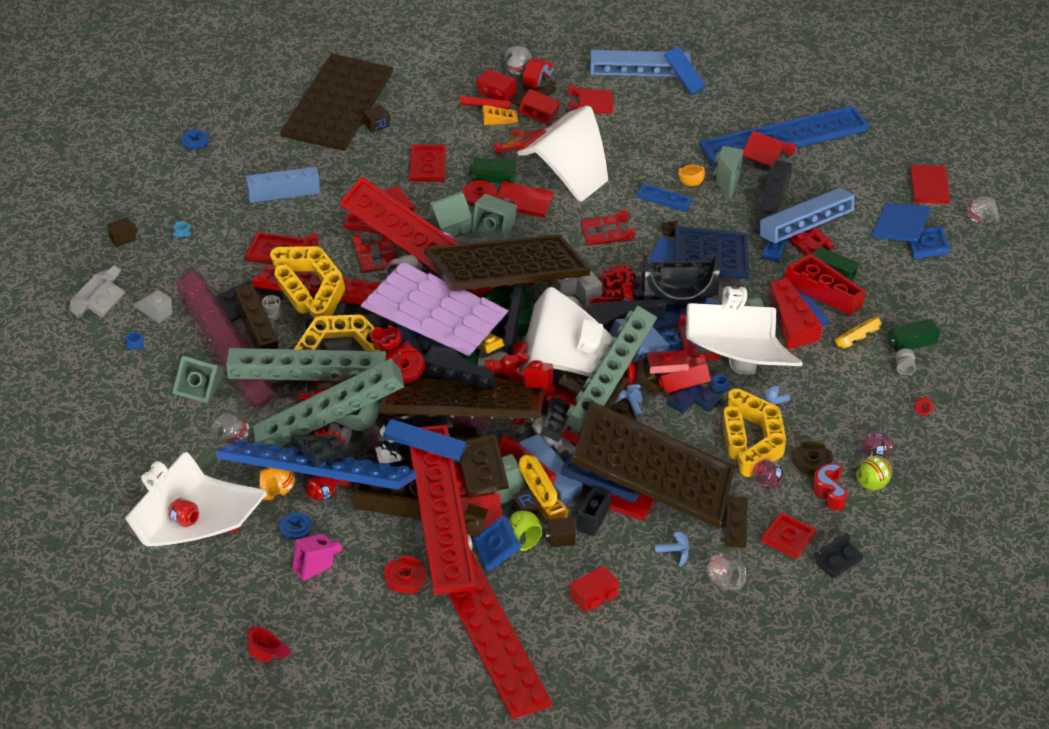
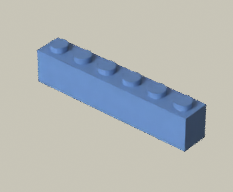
(631, 63)
(806, 215)

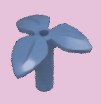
(633, 396)
(772, 396)
(682, 546)

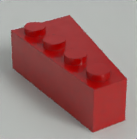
(825, 284)
(793, 315)

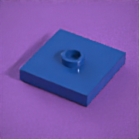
(931, 243)
(497, 543)

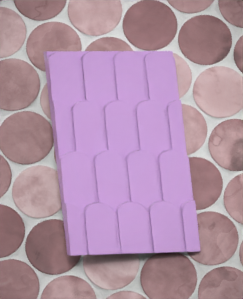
(433, 310)

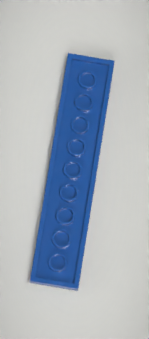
(799, 131)
(293, 460)

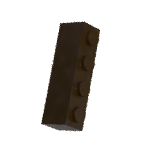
(255, 318)

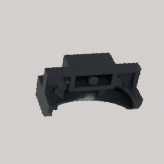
(678, 280)
(393, 452)

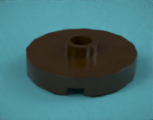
(649, 380)
(811, 456)

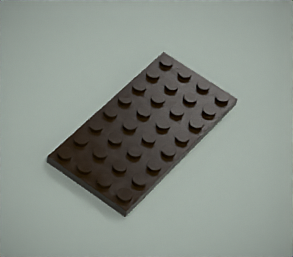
(336, 102)
(506, 262)
(456, 399)
(653, 464)

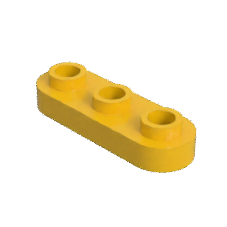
(858, 332)
(538, 480)

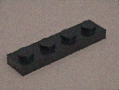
(513, 315)
(555, 418)

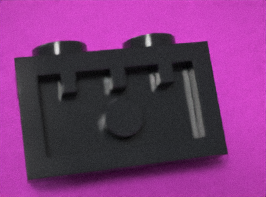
(838, 556)

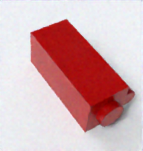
(697, 374)

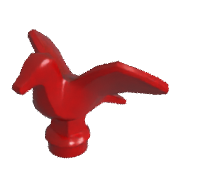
(509, 364)

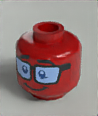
(320, 487)
(183, 512)

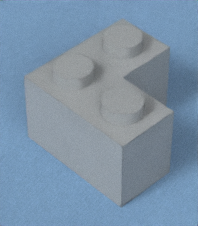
(584, 287)

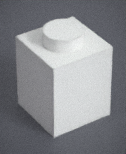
(589, 337)

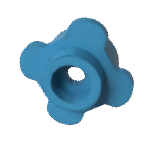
(181, 229)

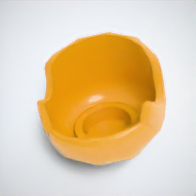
(691, 175)

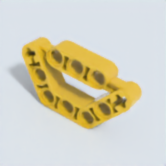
(292, 259)
(331, 331)
(759, 412)

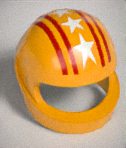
(276, 482)

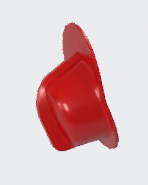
(265, 645)

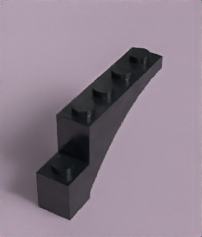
(774, 190)
(608, 312)
(447, 363)

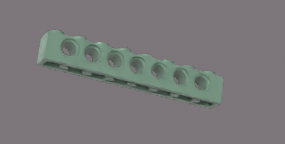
(300, 364)
(613, 364)
(330, 404)

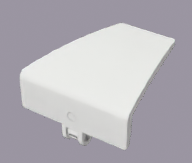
(574, 152)
(738, 330)
(556, 332)
(220, 503)

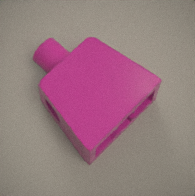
(314, 555)

